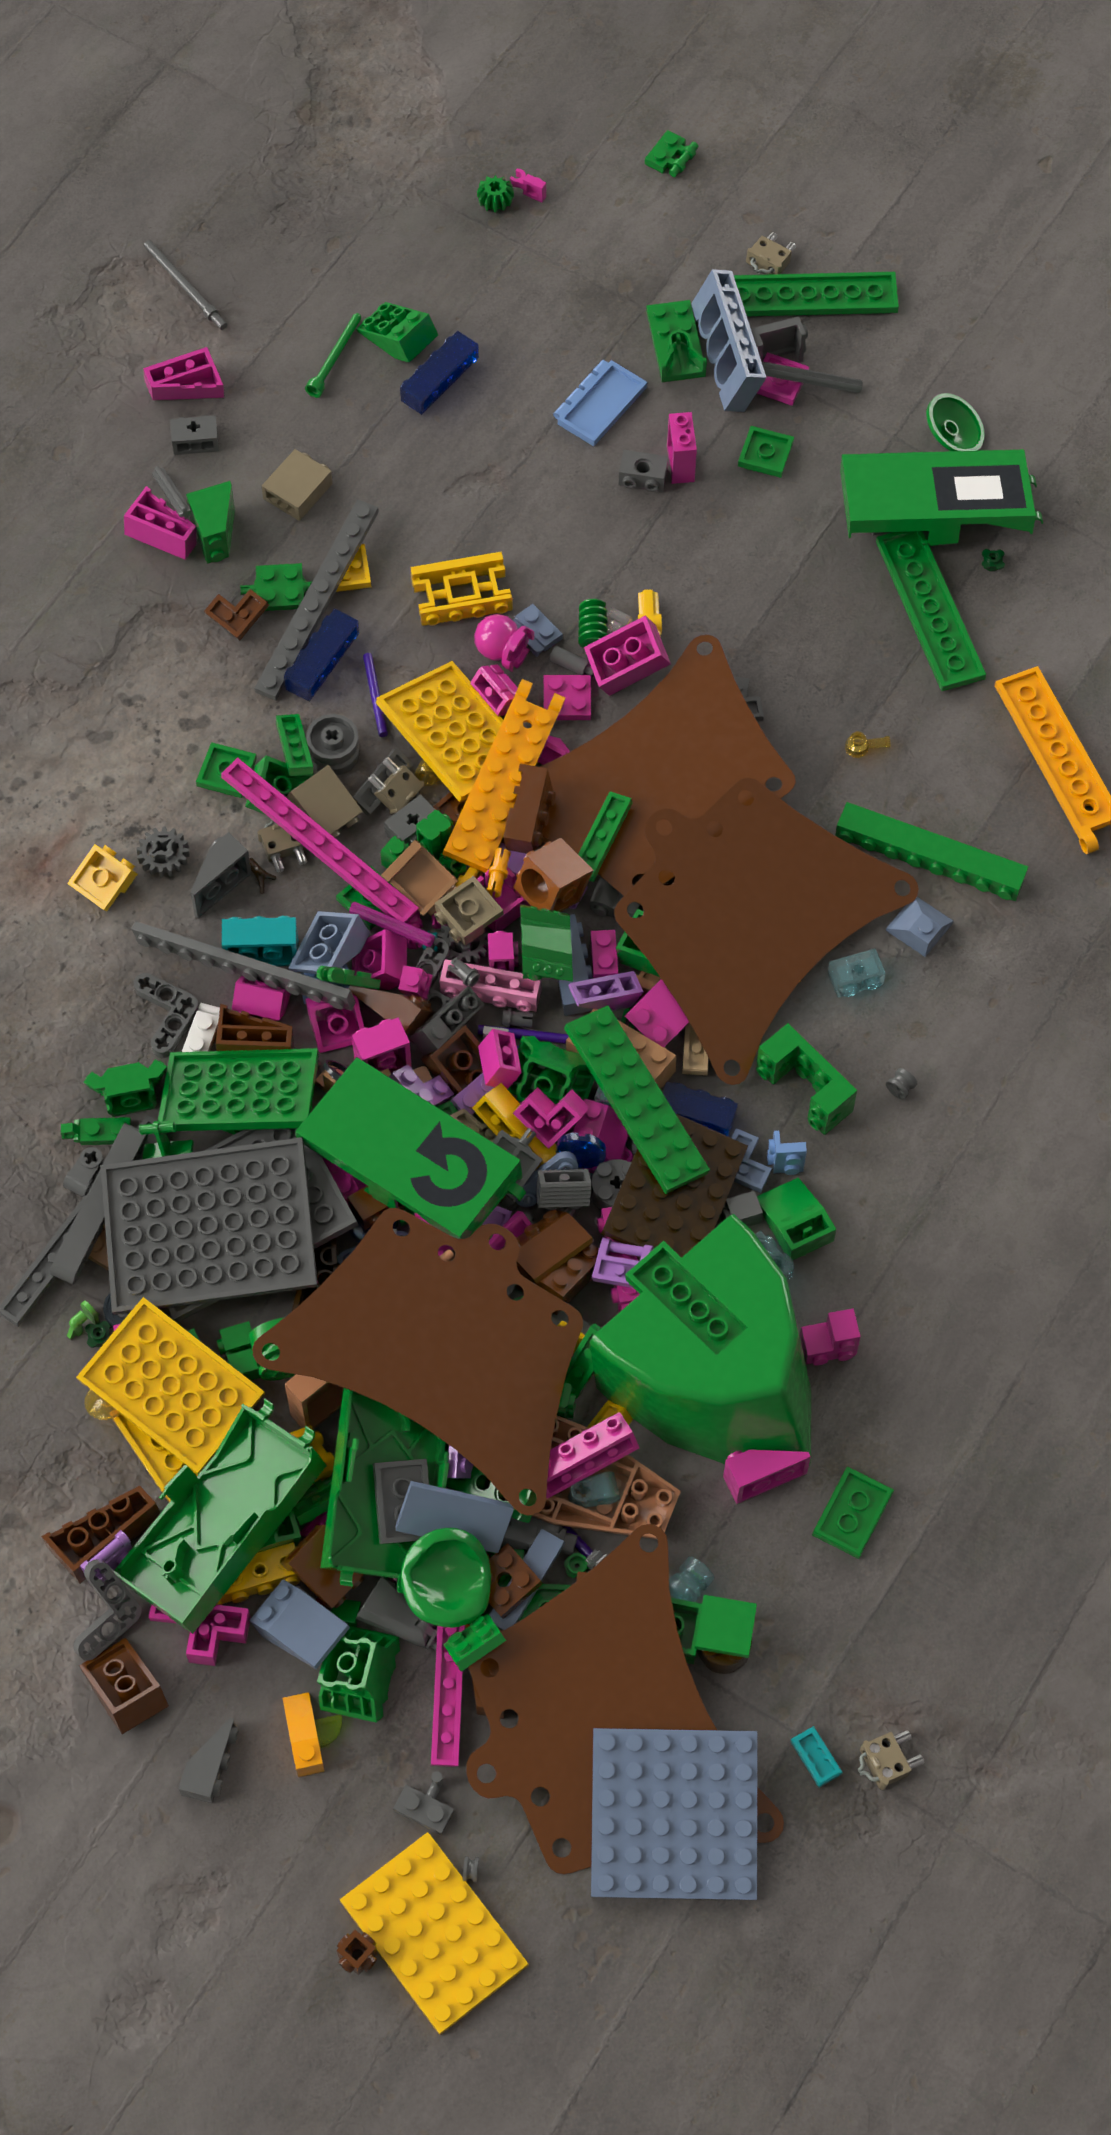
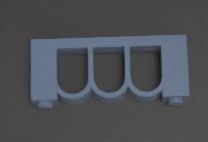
(729, 340)

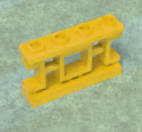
(457, 573)

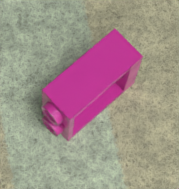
(681, 447)

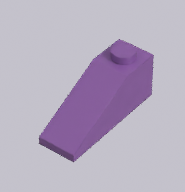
(616, 991)

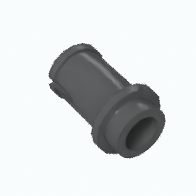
(464, 972)
(514, 1018)

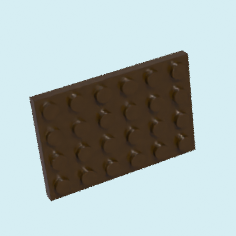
(685, 1215)

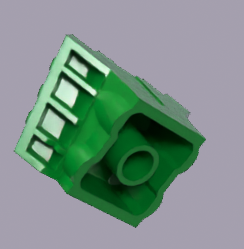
(546, 944)
(551, 1070)
(128, 1087)
(358, 1674)

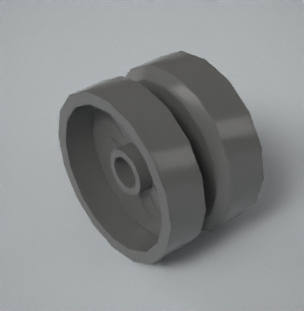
(333, 742)

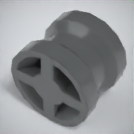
(901, 1083)

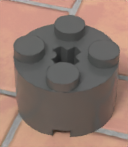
(605, 1180)

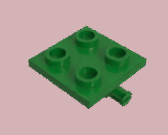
(163, 1146)

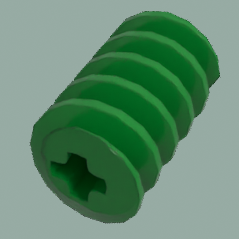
(592, 621)

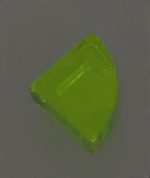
(328, 1729)

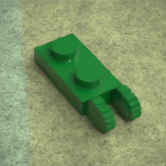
(347, 977)

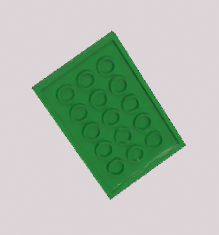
(239, 1089)

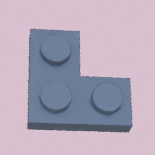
(750, 1173)

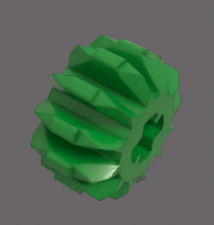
(495, 193)

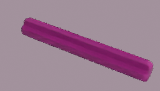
(392, 924)

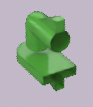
(77, 1320)

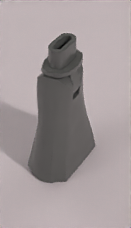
(522, 1534)
(391, 1613)

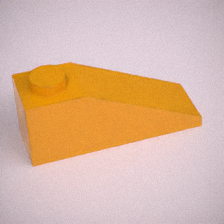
(303, 1734)

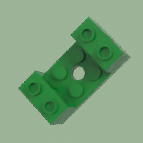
(833, 1095)

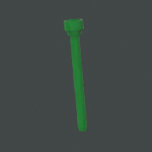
(315, 385)

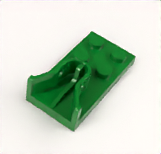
(676, 341)

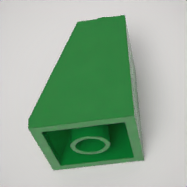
(214, 519)

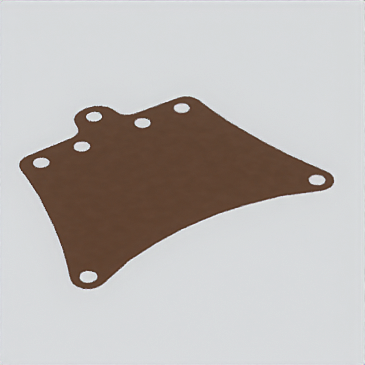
(668, 752)
(749, 913)
(441, 1345)
(584, 1662)

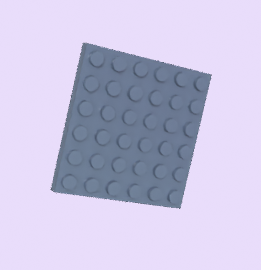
(674, 1814)

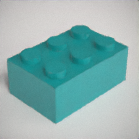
(262, 938)

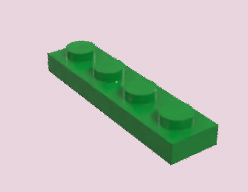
(294, 745)
(604, 831)

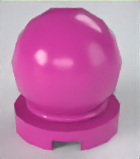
(500, 639)

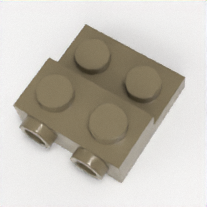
(467, 911)

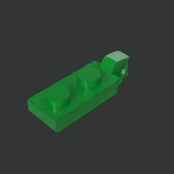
(94, 1130)

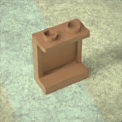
(420, 877)

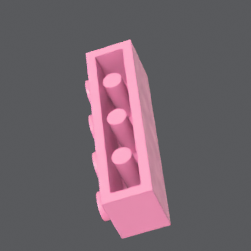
(495, 987)

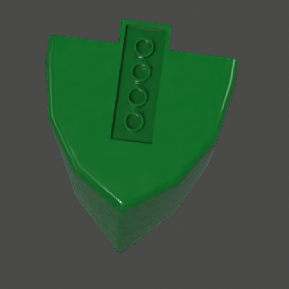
(709, 1349)

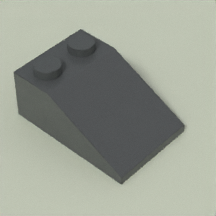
(221, 872)

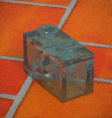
(856, 973)

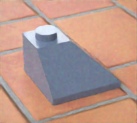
(919, 926)

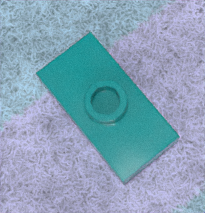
(816, 1756)

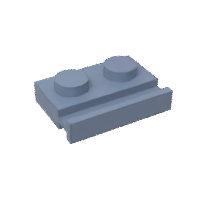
(544, 631)

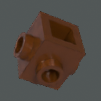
(353, 1943)

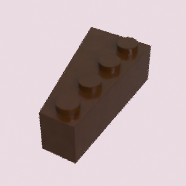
(89, 1535)

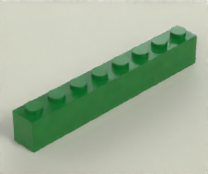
(931, 851)

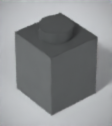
(745, 1207)

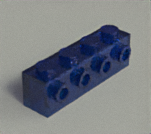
(439, 372)
(321, 654)

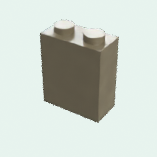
(297, 484)
(326, 801)

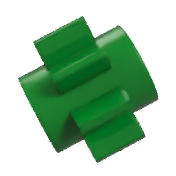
(453, 866)

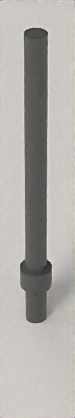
(209, 311)

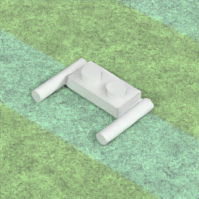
(202, 1029)

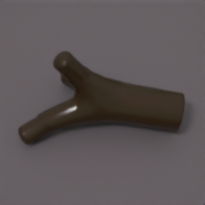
(260, 874)

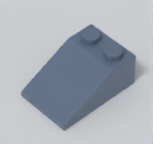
(330, 942)
(298, 1624)

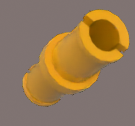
(498, 872)

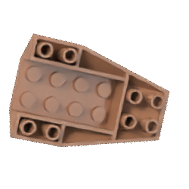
(643, 1495)

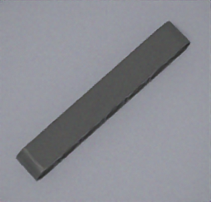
(90, 1218)

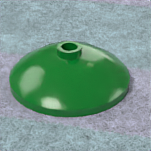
(955, 423)

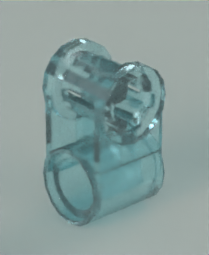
(599, 1490)

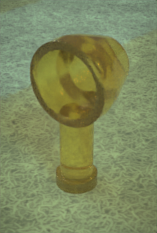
(860, 749)
(426, 774)

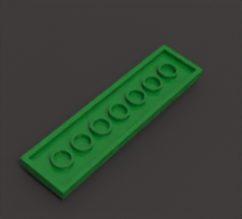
(818, 293)
(931, 609)
(636, 1099)

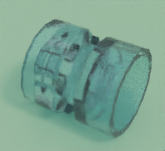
(692, 1578)

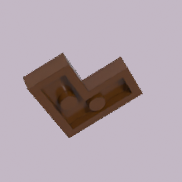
(237, 618)

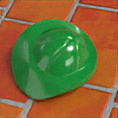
(447, 1578)

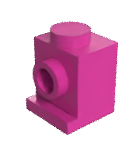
(415, 982)

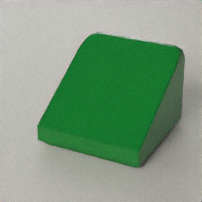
(348, 1612)

